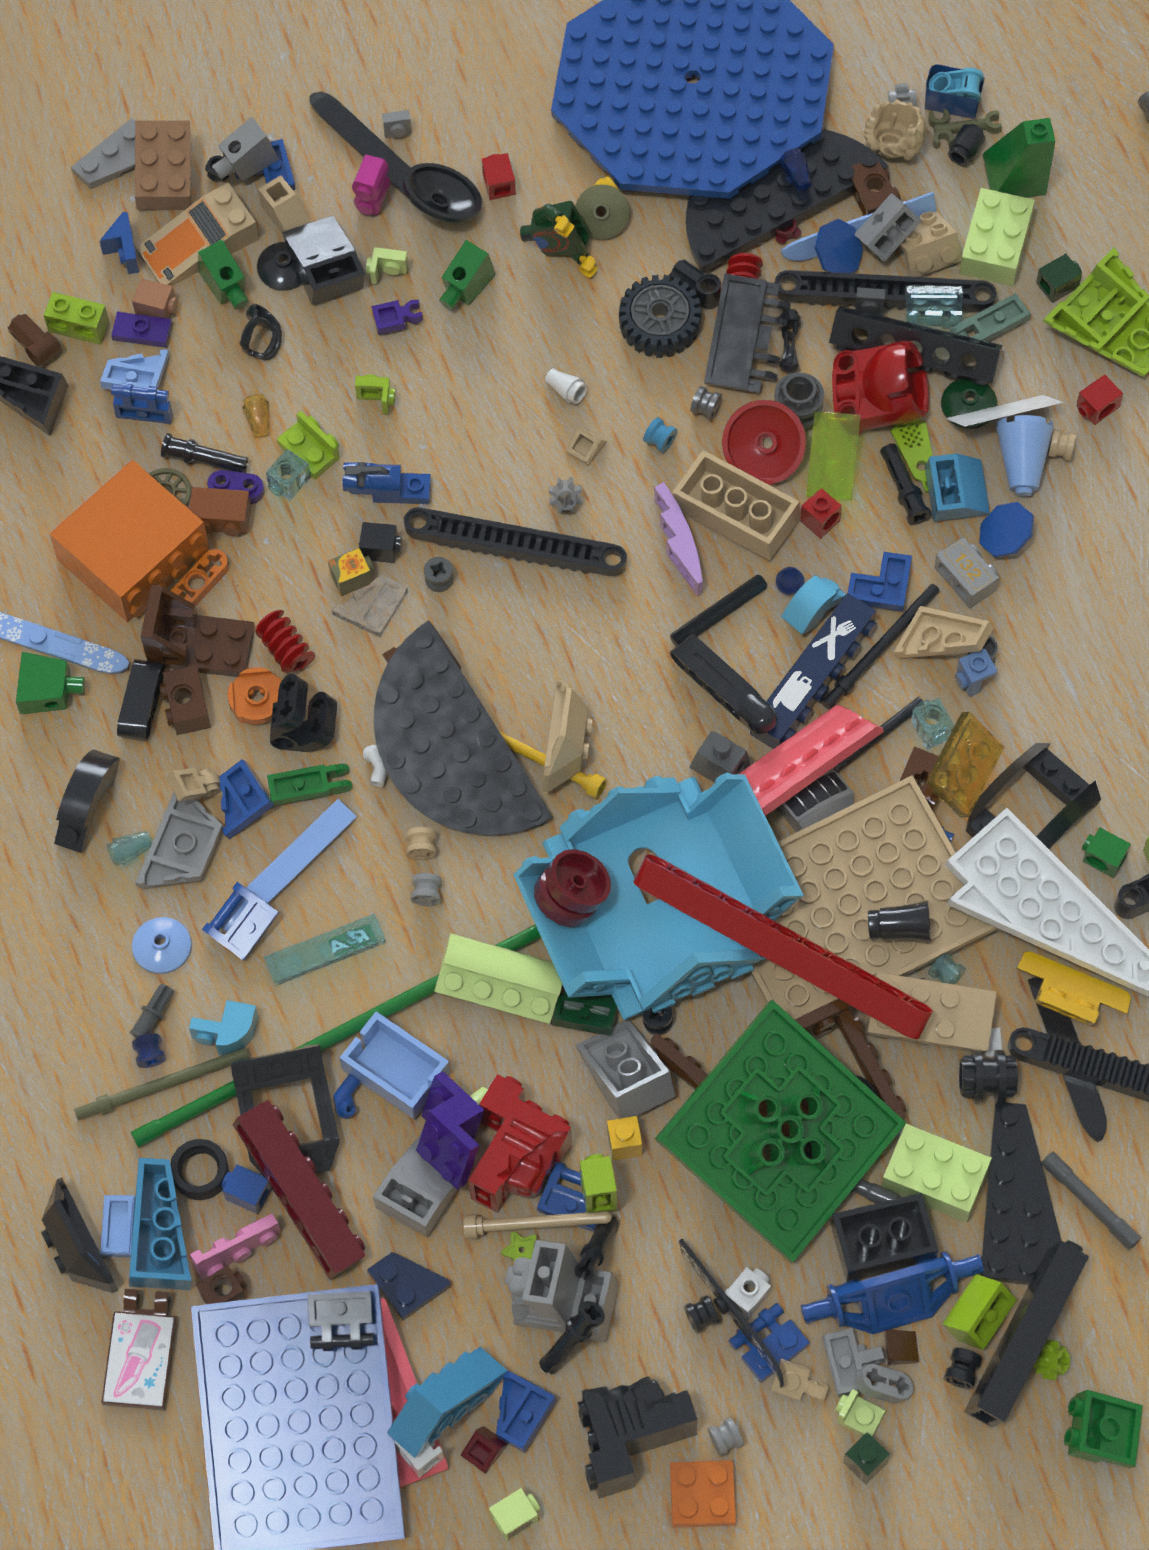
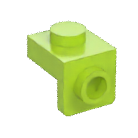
(375, 388)

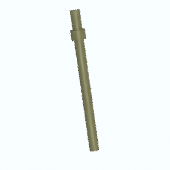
(105, 1104)

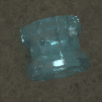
(946, 969)

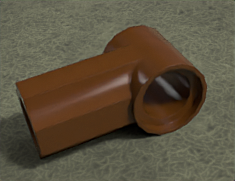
(38, 345)

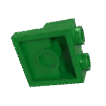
(1103, 1428)

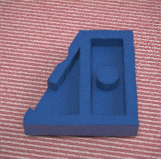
(242, 798)

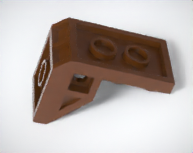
(181, 638)

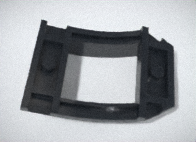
(1053, 775)
(286, 1068)

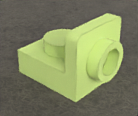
(388, 261)
(858, 1414)

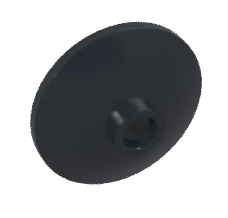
(276, 274)

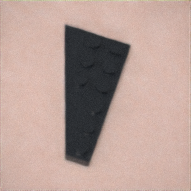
(1018, 1203)

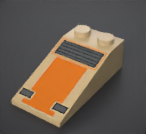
(174, 248)

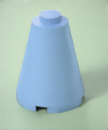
(1024, 451)

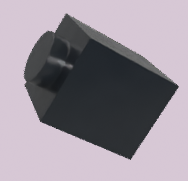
(380, 542)

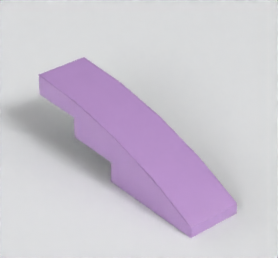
(680, 546)

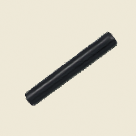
(720, 609)

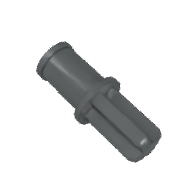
(152, 1012)

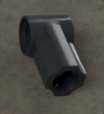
(699, 282)

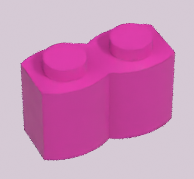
(371, 185)

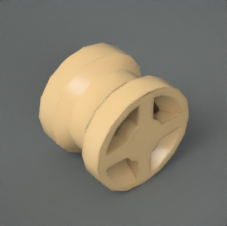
(1062, 445)
(421, 843)

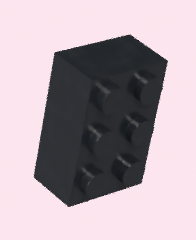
(883, 1237)

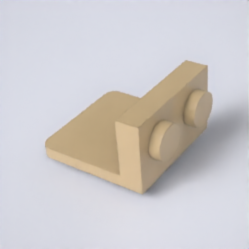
(931, 245)

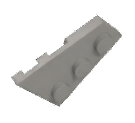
(109, 158)

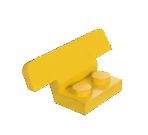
(1071, 990)

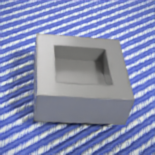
(396, 124)

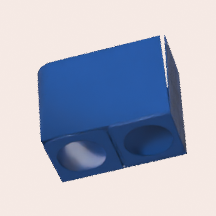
(954, 104)

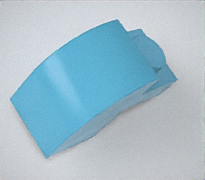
(811, 603)
(232, 1032)

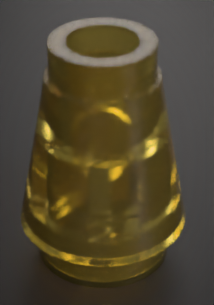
(257, 414)

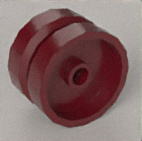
(572, 888)

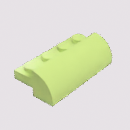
(499, 978)

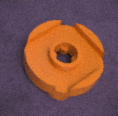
(247, 709)

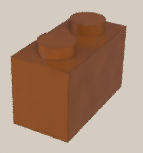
(222, 509)

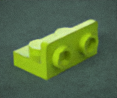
(310, 444)

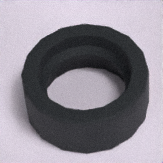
(187, 1150)

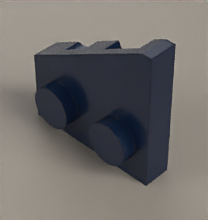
(406, 1283)

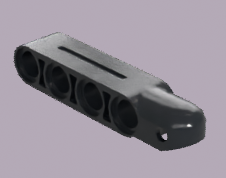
(724, 684)

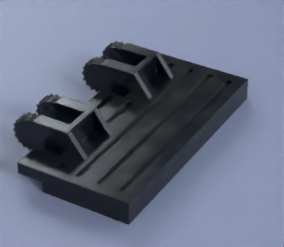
(740, 333)

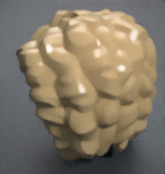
(895, 129)

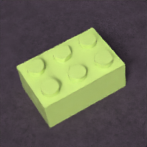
(996, 237)
(938, 1169)

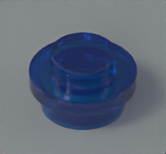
(789, 580)

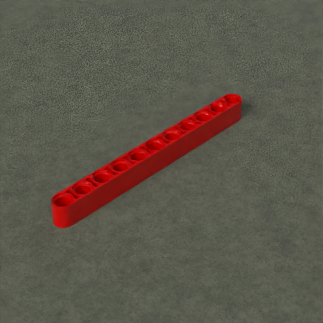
(783, 946)

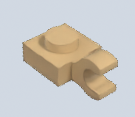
(797, 1382)

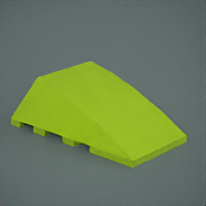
(1108, 314)

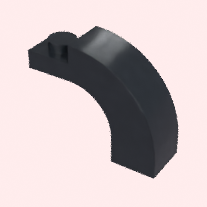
(87, 785)

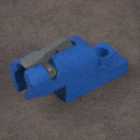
(386, 483)

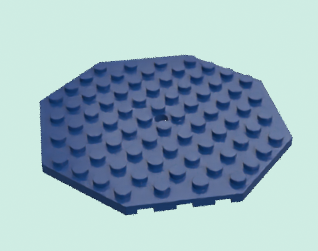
(652, 131)

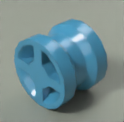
(660, 435)

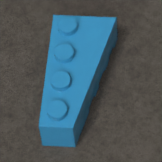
(157, 1237)
(445, 1399)

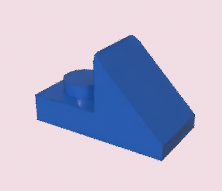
(120, 240)

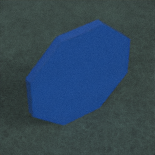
(838, 247)
(1006, 529)

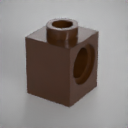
(209, 1286)

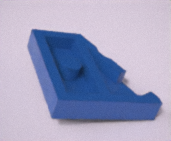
(522, 1411)

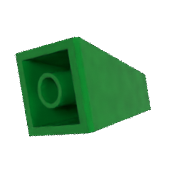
(1022, 159)

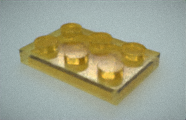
(964, 764)

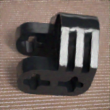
(287, 724)

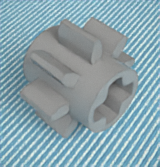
(903, 94)
(561, 488)

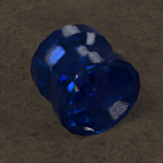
(148, 1050)

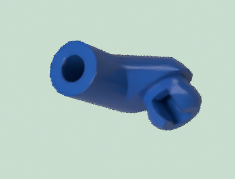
(343, 1097)

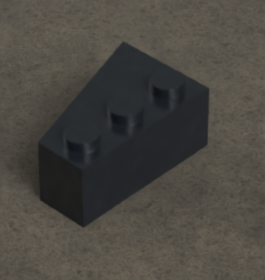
(32, 392)

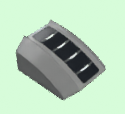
(817, 801)

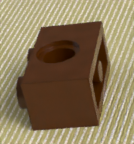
(871, 178)
(185, 684)

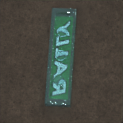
(324, 949)

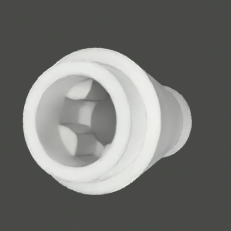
(567, 386)

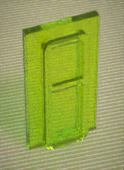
(833, 454)

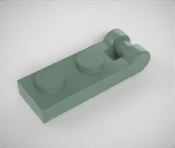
(995, 319)

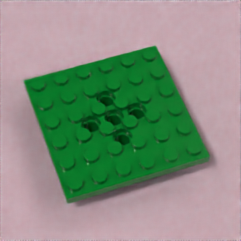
(723, 1133)

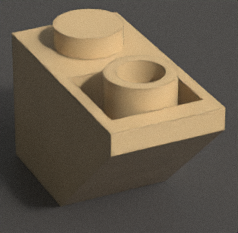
(282, 204)

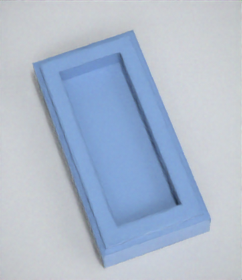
(117, 1225)

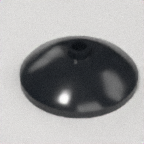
(442, 193)

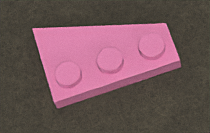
(238, 1249)

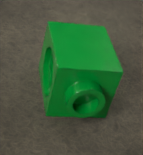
(1105, 852)

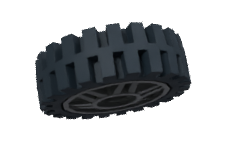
(660, 297)

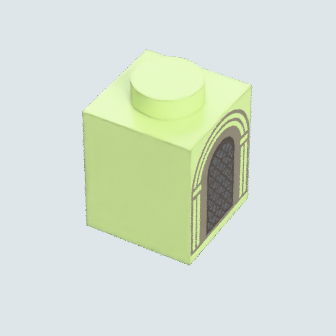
(515, 1514)

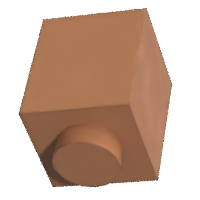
(154, 299)

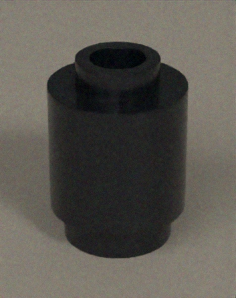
(966, 144)

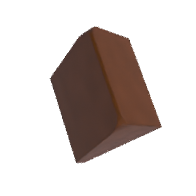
(901, 1347)

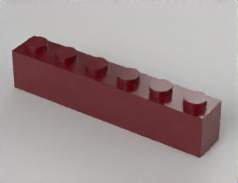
(299, 1189)

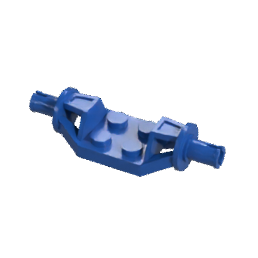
(894, 1296)

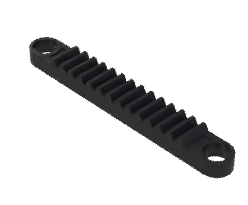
(842, 288)
(515, 541)
(1082, 1062)

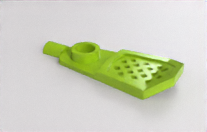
(916, 454)

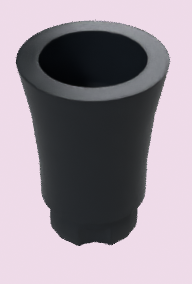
(900, 923)

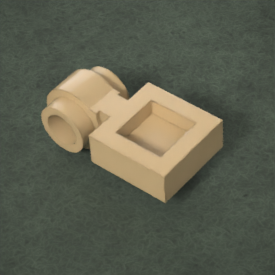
(192, 785)

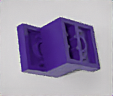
(450, 1130)

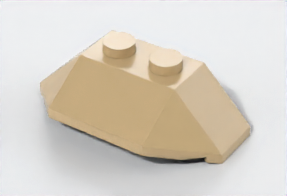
(566, 737)

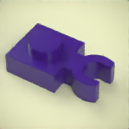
(391, 317)

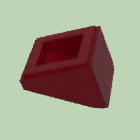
(483, 1449)

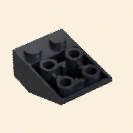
(324, 259)

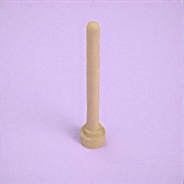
(478, 1226)

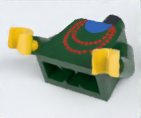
(561, 231)

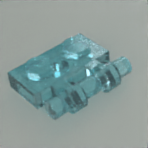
(934, 305)

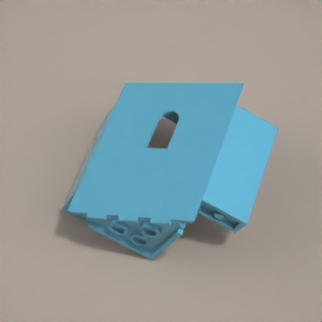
(653, 950)

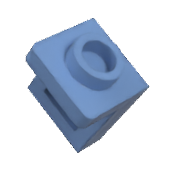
(974, 669)

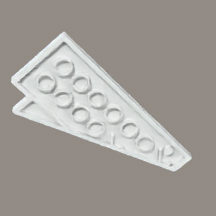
(1032, 895)

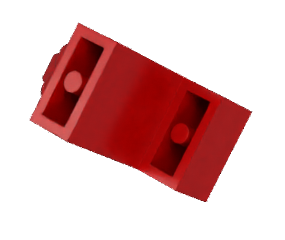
(522, 1148)

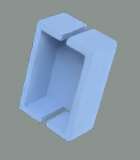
(393, 1064)

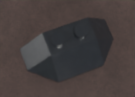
(74, 1242)

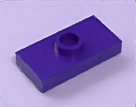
(141, 329)

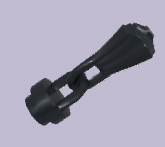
(789, 360)

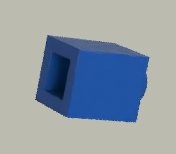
(246, 1189)

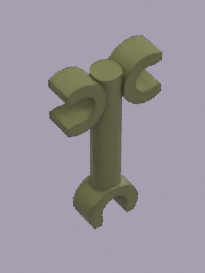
(945, 130)

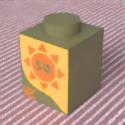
(351, 571)

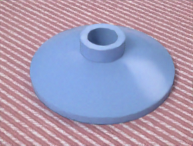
(164, 957)

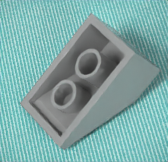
(627, 1070)

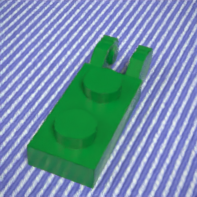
(307, 783)

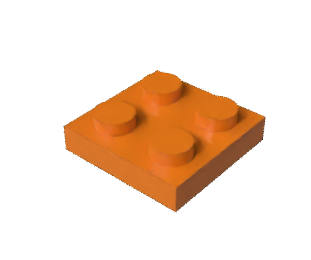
(702, 1494)

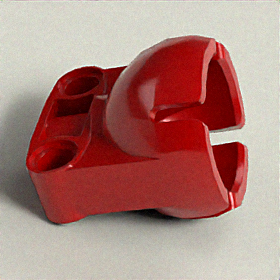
(880, 386)

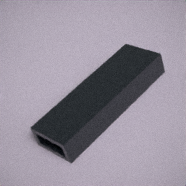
(1027, 1333)

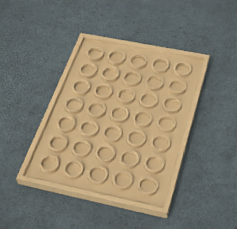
(864, 860)

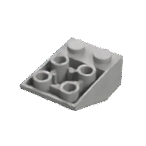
(414, 1192)

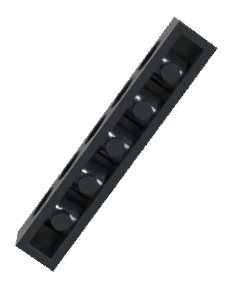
(985, 352)

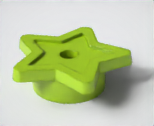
(517, 1242)

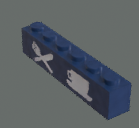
(817, 667)

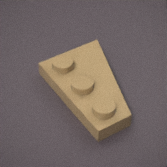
(942, 633)

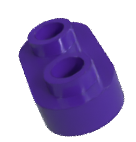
(238, 481)

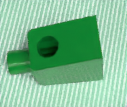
(222, 274)
(466, 275)
(45, 684)

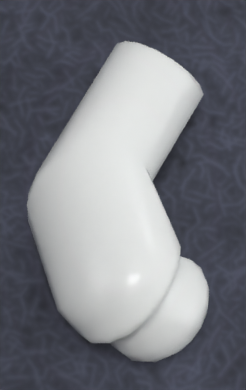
(379, 773)

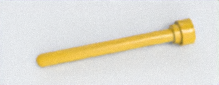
(592, 784)

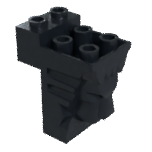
(629, 1423)

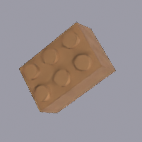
(163, 165)

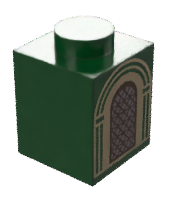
(1059, 277)
(866, 1458)

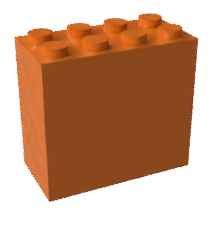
(129, 539)

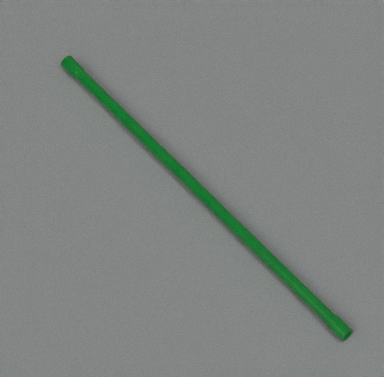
(157, 1127)

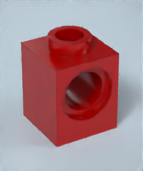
(498, 176)
(1099, 400)
(820, 513)

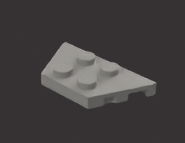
(180, 845)

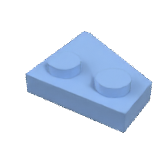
(135, 370)

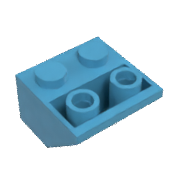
(956, 487)

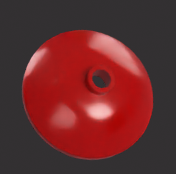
(751, 426)

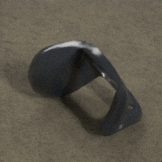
(262, 317)

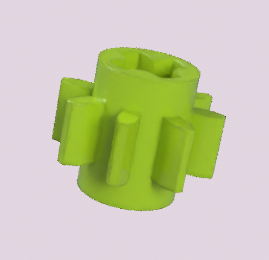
(1052, 1360)

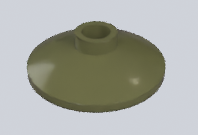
(616, 207)

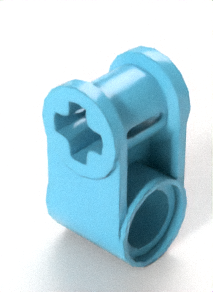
(958, 82)

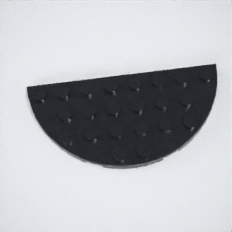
(730, 226)
(446, 746)

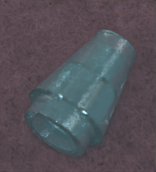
(128, 847)

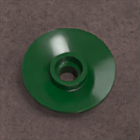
(954, 401)

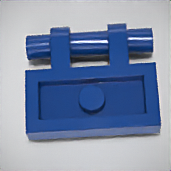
(142, 403)
(783, 1342)

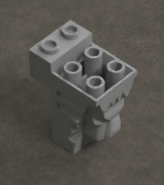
(550, 1292)

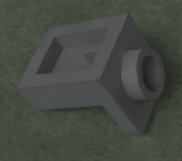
(870, 300)

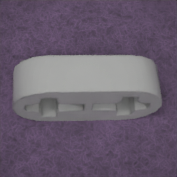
(884, 1379)

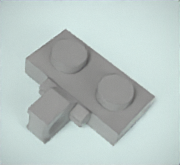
(847, 1358)

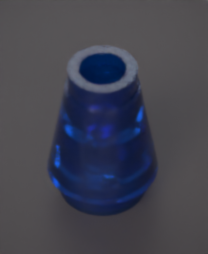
(796, 168)

